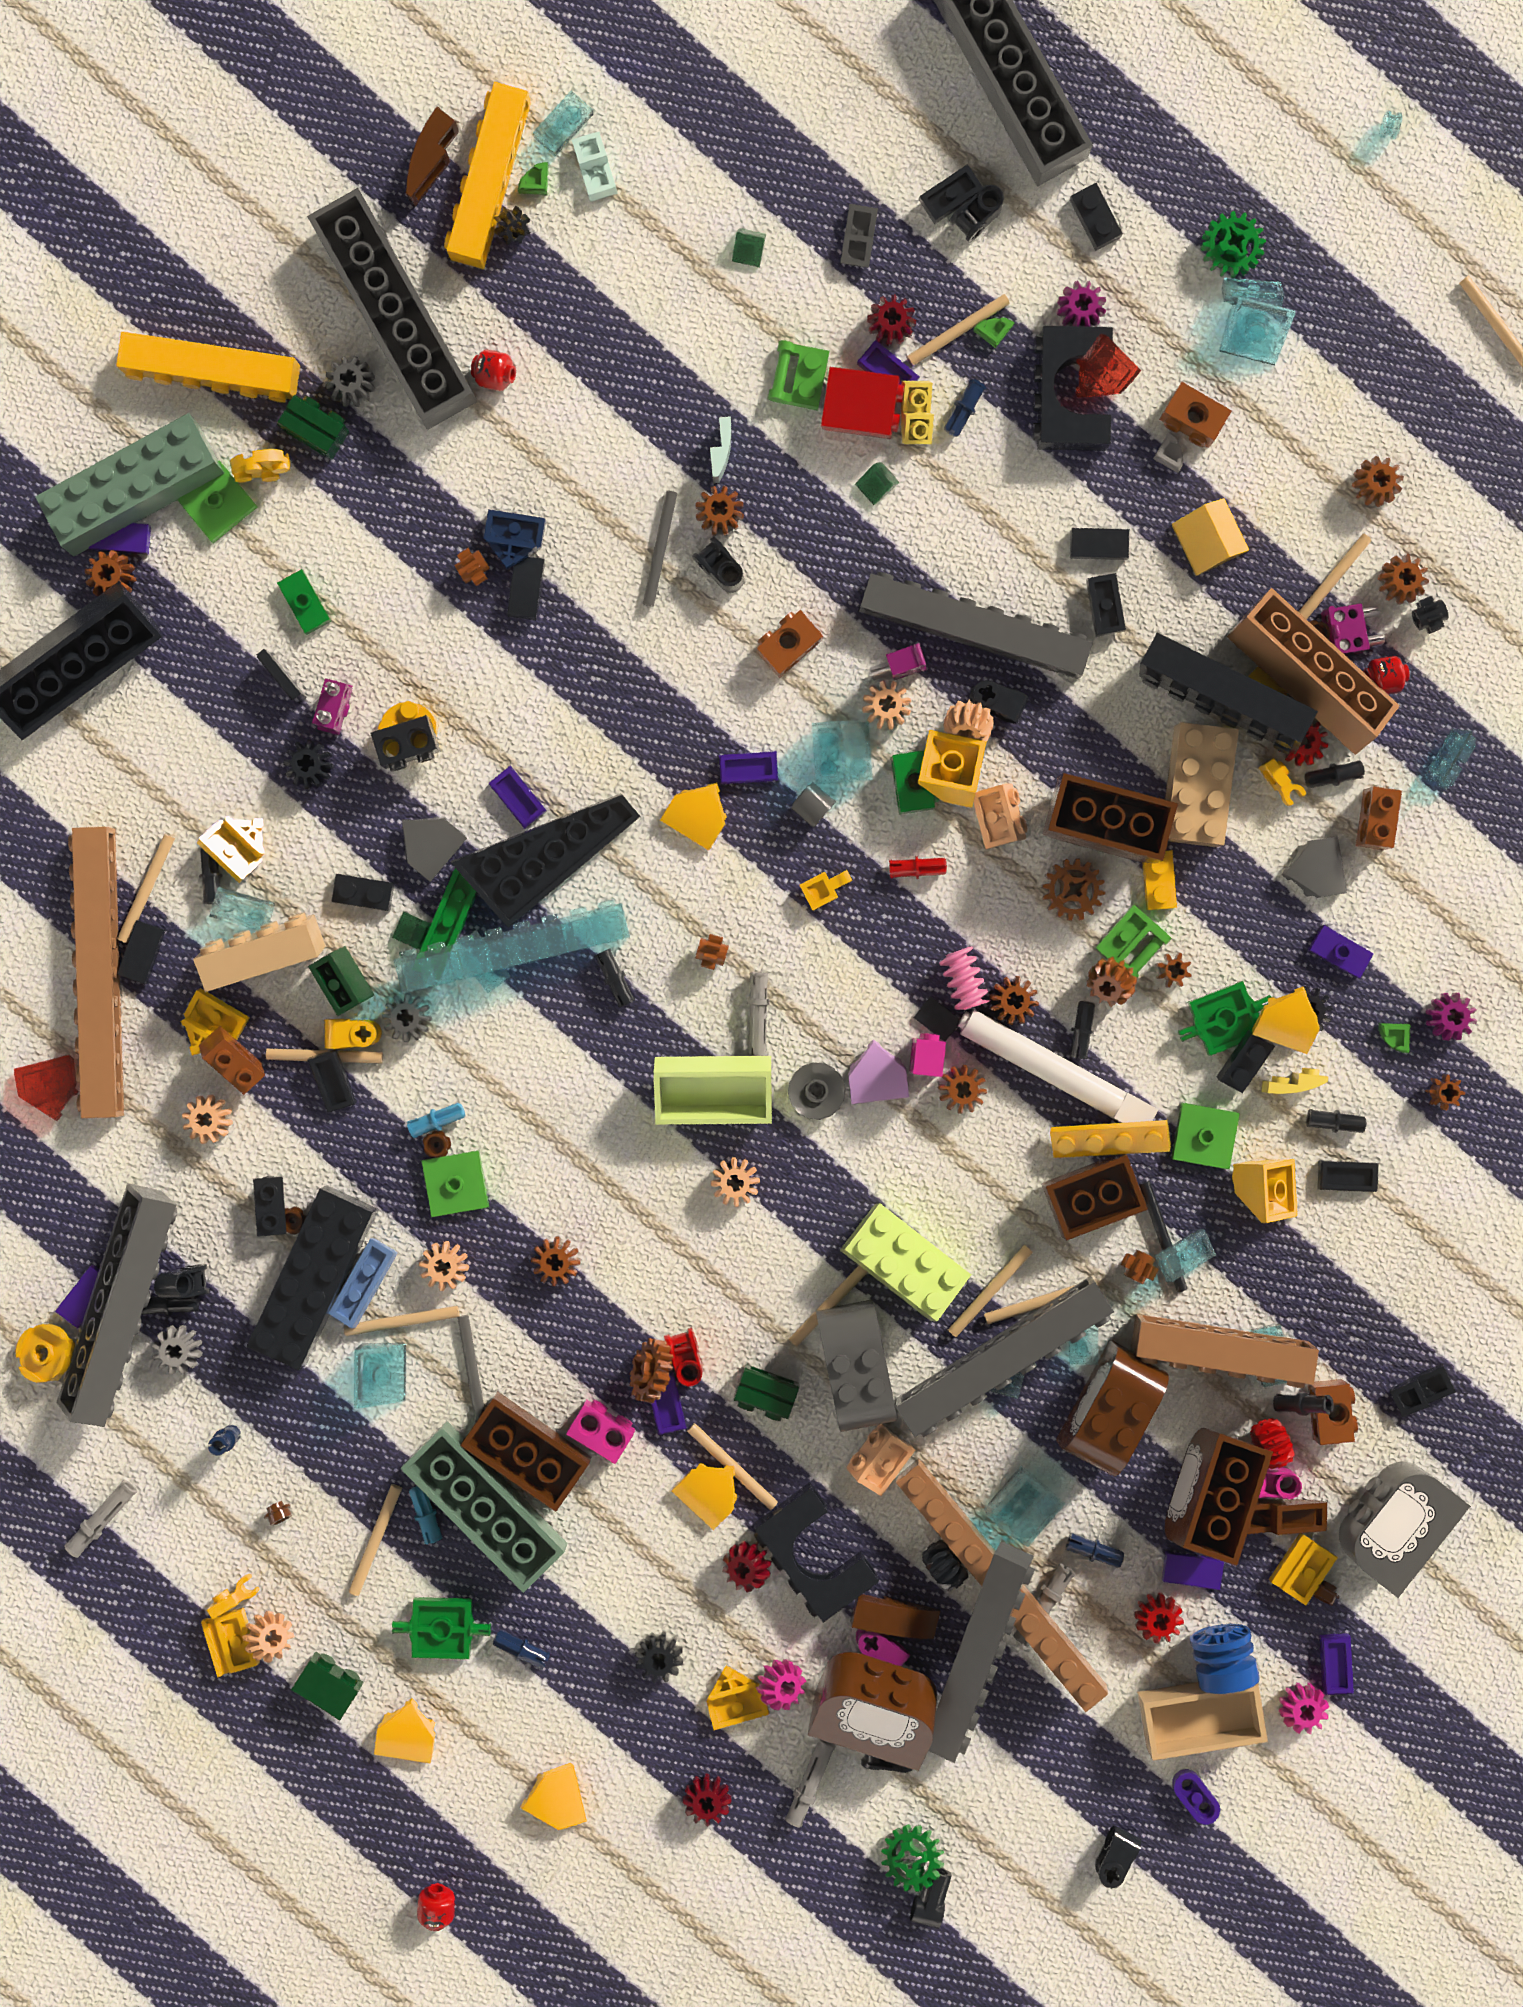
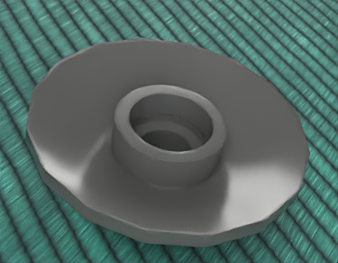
(816, 1106)

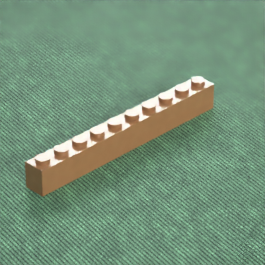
(96, 972)
(976, 1556)

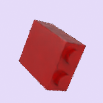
(862, 403)

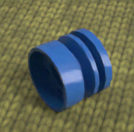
(1224, 1658)

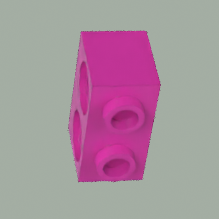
(927, 1055)
(596, 1437)

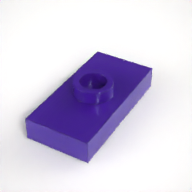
(1340, 951)

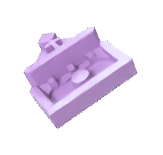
(877, 1076)

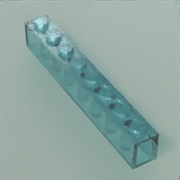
(511, 948)

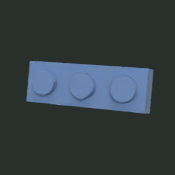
(363, 1283)

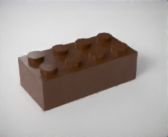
(526, 1451)

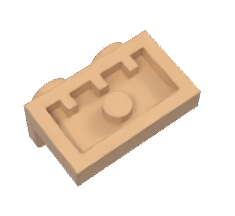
(999, 815)
(880, 1459)

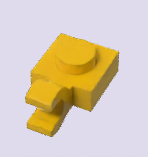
(1276, 775)
(821, 889)
(226, 1600)

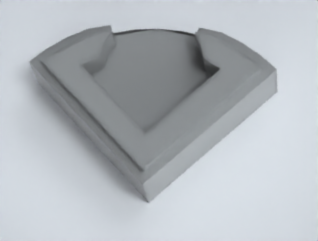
(1170, 453)

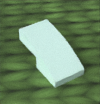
(594, 166)
(720, 455)

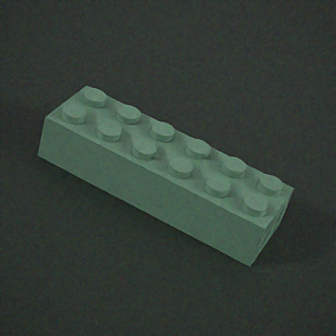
(129, 484)
(485, 1507)

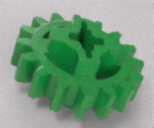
(1237, 232)
(911, 1845)

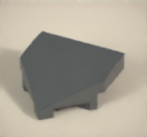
(430, 844)
(1318, 868)

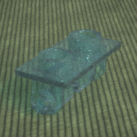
(1456, 746)

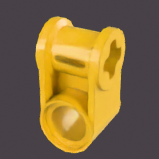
(347, 1033)

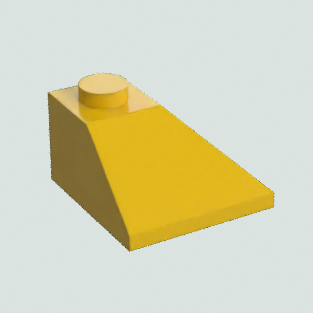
(952, 767)
(1267, 1188)

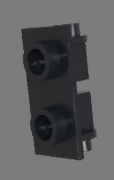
(269, 1206)

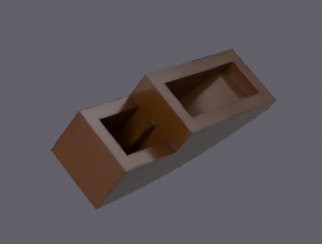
(430, 154)
(1289, 1516)
(894, 1617)

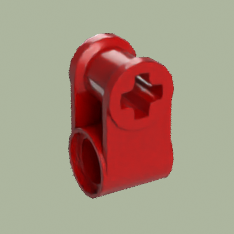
(685, 1355)

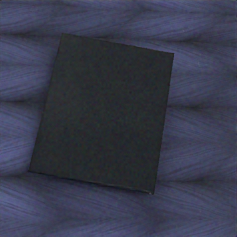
(937, 1019)

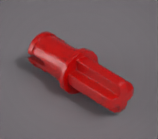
(917, 867)

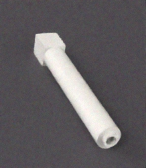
(1054, 1069)

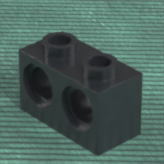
(404, 734)

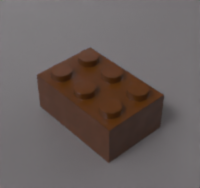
(1094, 1196)

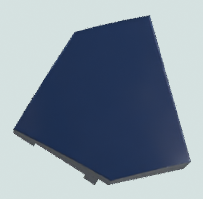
(513, 535)

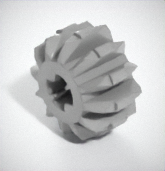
(186, 1356)

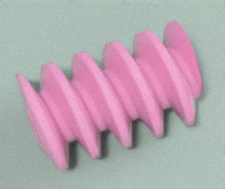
(964, 979)

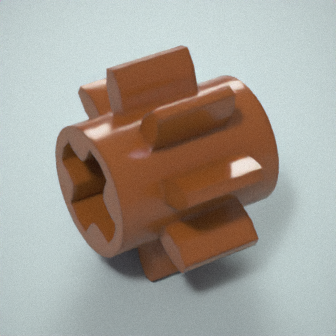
(472, 566)
(712, 952)
(1166, 974)
(1445, 1100)
(1139, 1266)

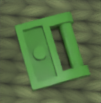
(808, 376)
(1127, 934)

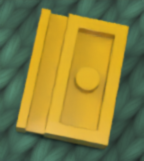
(1303, 1568)
(226, 1642)

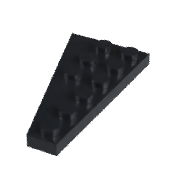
(532, 864)

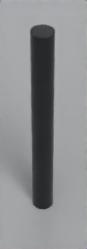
(1159, 1225)

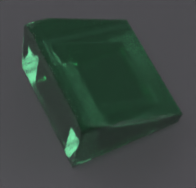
(749, 247)
(877, 482)
(411, 930)

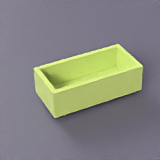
(713, 1090)
(905, 1262)

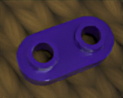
(1194, 1795)

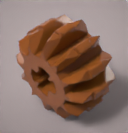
(1373, 490)
(719, 500)
(102, 569)
(1396, 586)
(1111, 981)
(1017, 991)
(952, 1092)
(548, 1267)

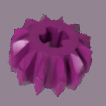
(1087, 297)
(1458, 1024)

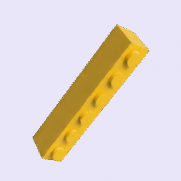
(488, 175)
(208, 366)

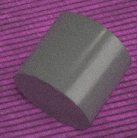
(813, 804)

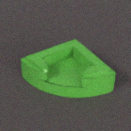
(535, 180)
(994, 330)
(1396, 1036)

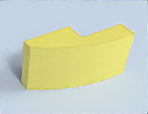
(915, 412)
(1300, 1082)

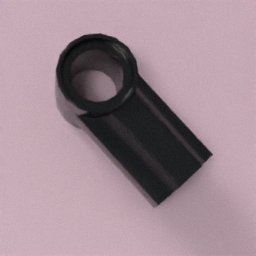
(929, 1905)

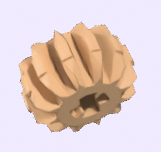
(881, 696)
(969, 721)
(208, 1131)
(728, 1188)
(442, 1275)
(274, 1646)

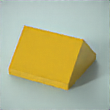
(1210, 536)

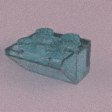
(841, 752)
(1023, 1506)

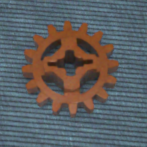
(1082, 899)
(651, 1370)

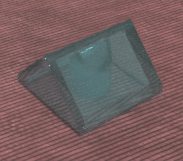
(1256, 330)
(379, 1374)

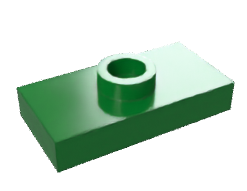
(304, 601)

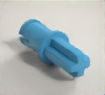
(435, 1120)
(425, 1516)

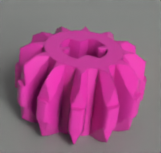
(781, 1684)
(1311, 1716)

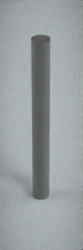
(660, 548)
(471, 1366)

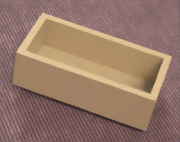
(1201, 782)
(259, 952)
(1191, 1721)

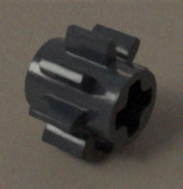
(512, 225)
(1430, 614)

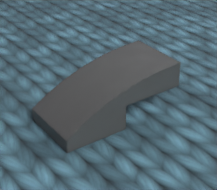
(859, 235)

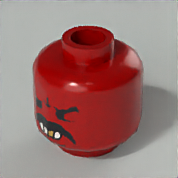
(493, 370)
(1388, 674)
(436, 1907)

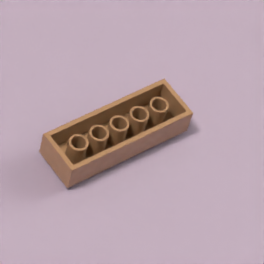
(1313, 671)
(1224, 1349)

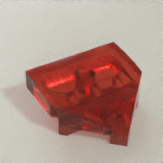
(1105, 370)
(47, 1084)

